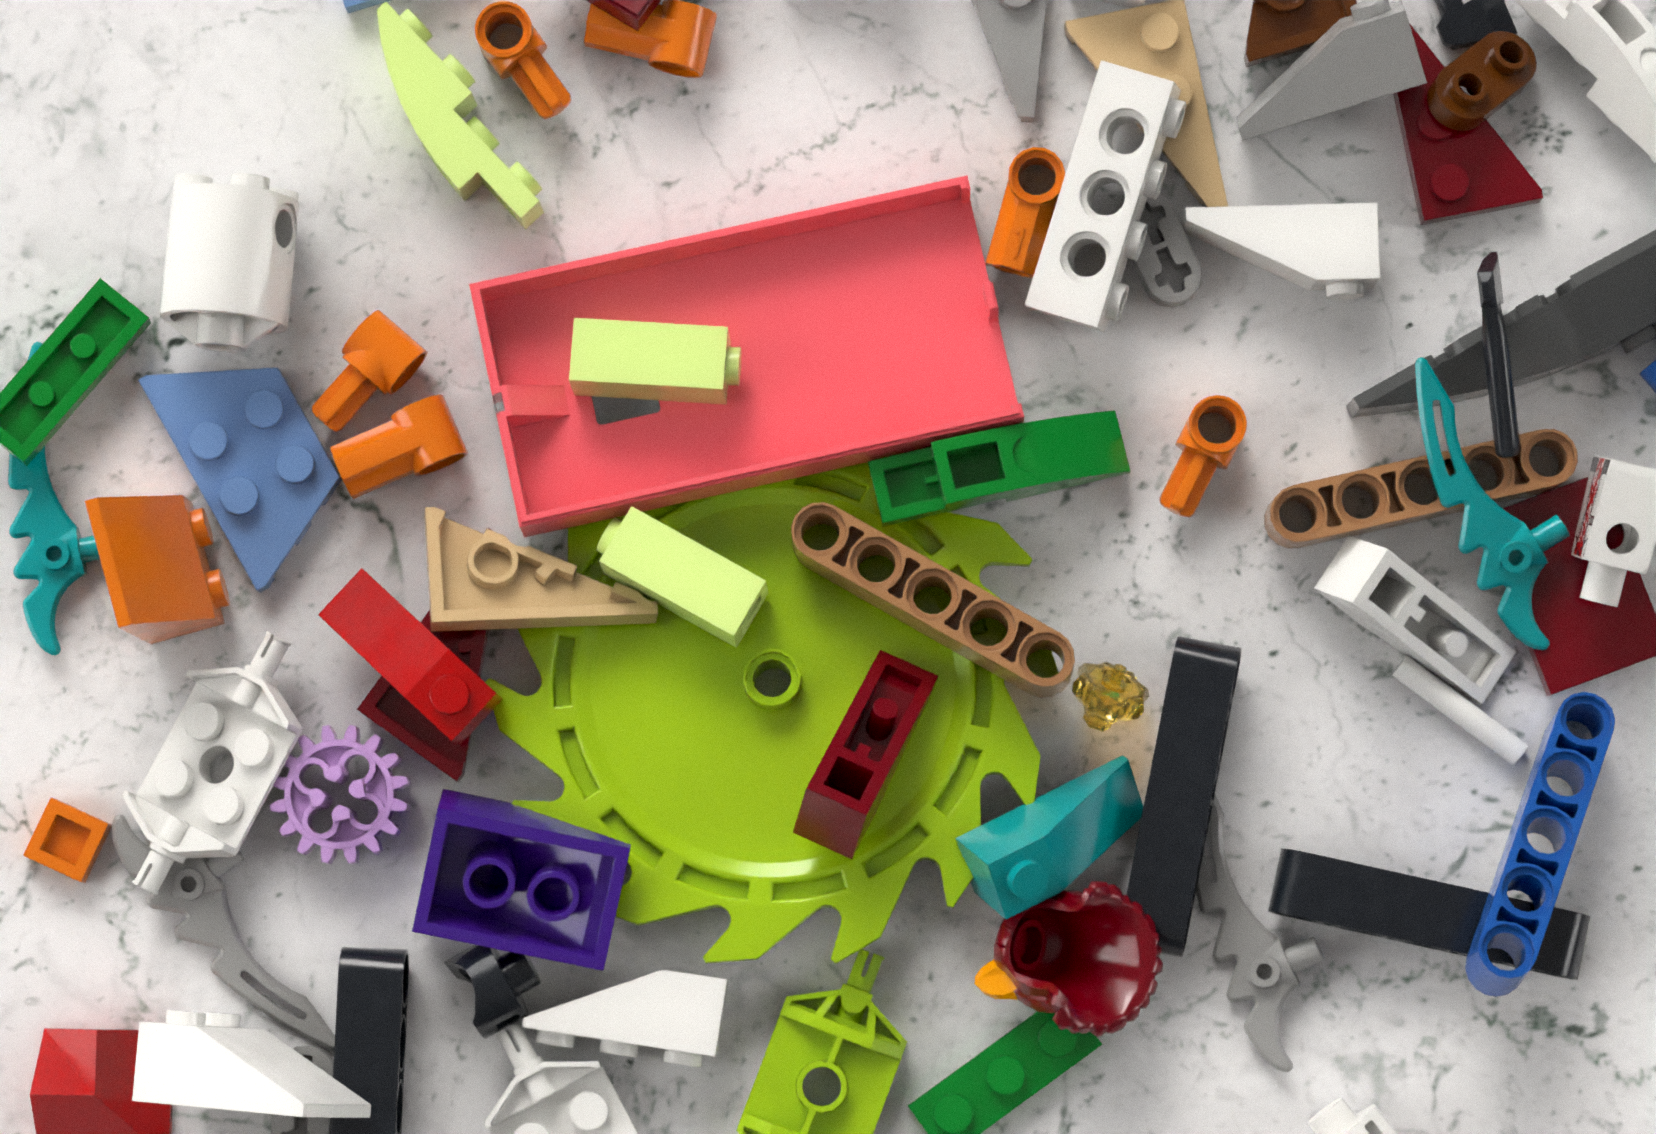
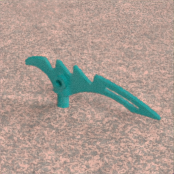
(56, 548)
(1510, 550)

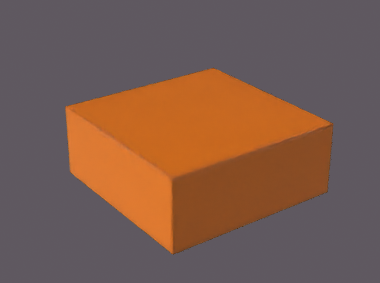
(67, 840)

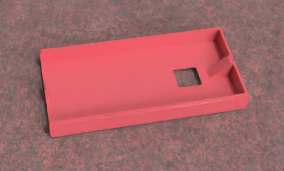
(855, 337)

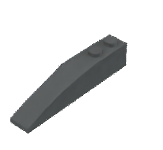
(1584, 318)

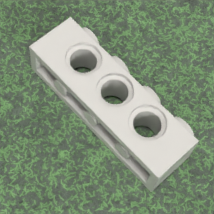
(1116, 99)

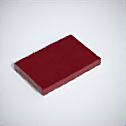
(1583, 634)

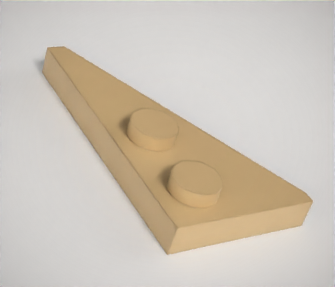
(1160, 43)
(494, 584)

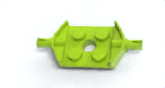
(833, 1032)

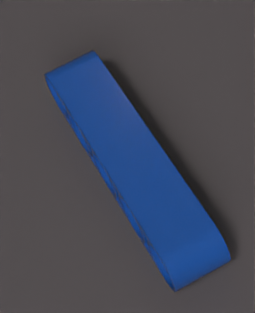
(1527, 869)

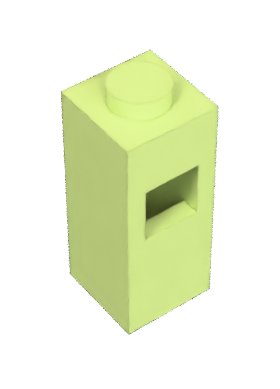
(653, 361)
(681, 575)

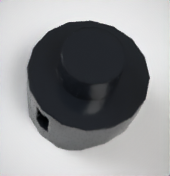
(496, 984)

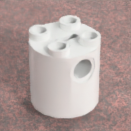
(229, 260)

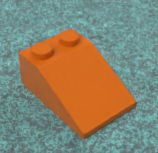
(158, 565)

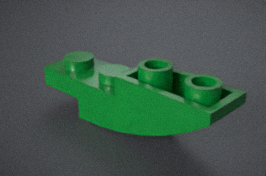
(998, 465)

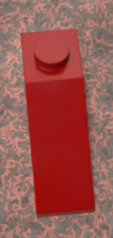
(410, 657)

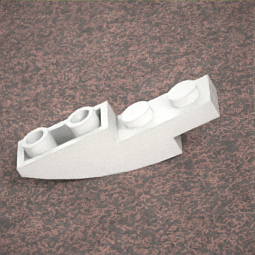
(1617, 49)

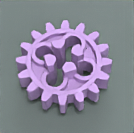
(377, 786)

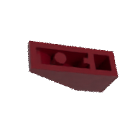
(864, 754)

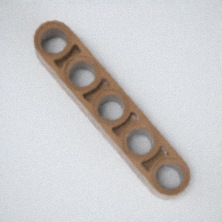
(1390, 501)
(916, 572)

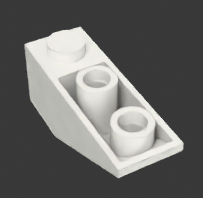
(654, 1011)

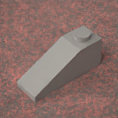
(1347, 66)

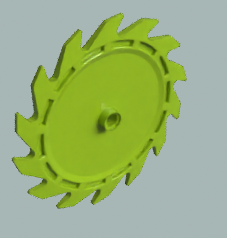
(709, 775)

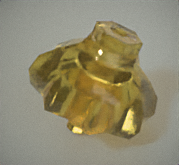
(1108, 694)

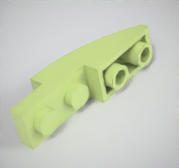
(436, 102)

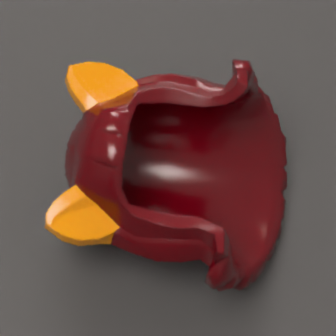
(1078, 957)

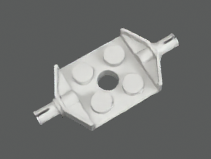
(179, 801)
(555, 1095)

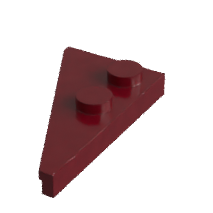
(1452, 169)

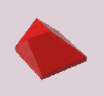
(87, 1085)

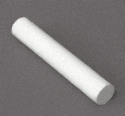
(1460, 710)

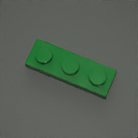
(67, 369)
(1002, 1076)

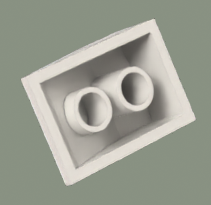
(223, 1066)

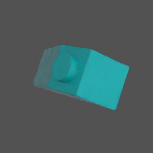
(1051, 841)

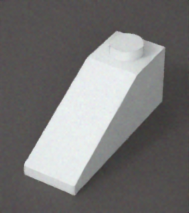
(1305, 244)
(1414, 617)

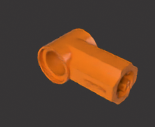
(671, 39)
(1024, 216)
(415, 441)

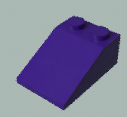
(520, 881)

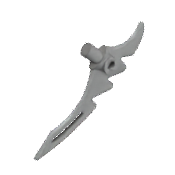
(201, 895)
(1263, 965)

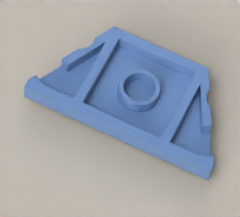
(248, 457)

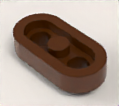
(1486, 78)

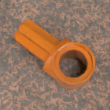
(524, 60)
(379, 359)
(1200, 457)

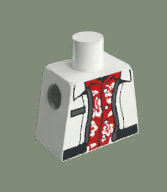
(1614, 496)

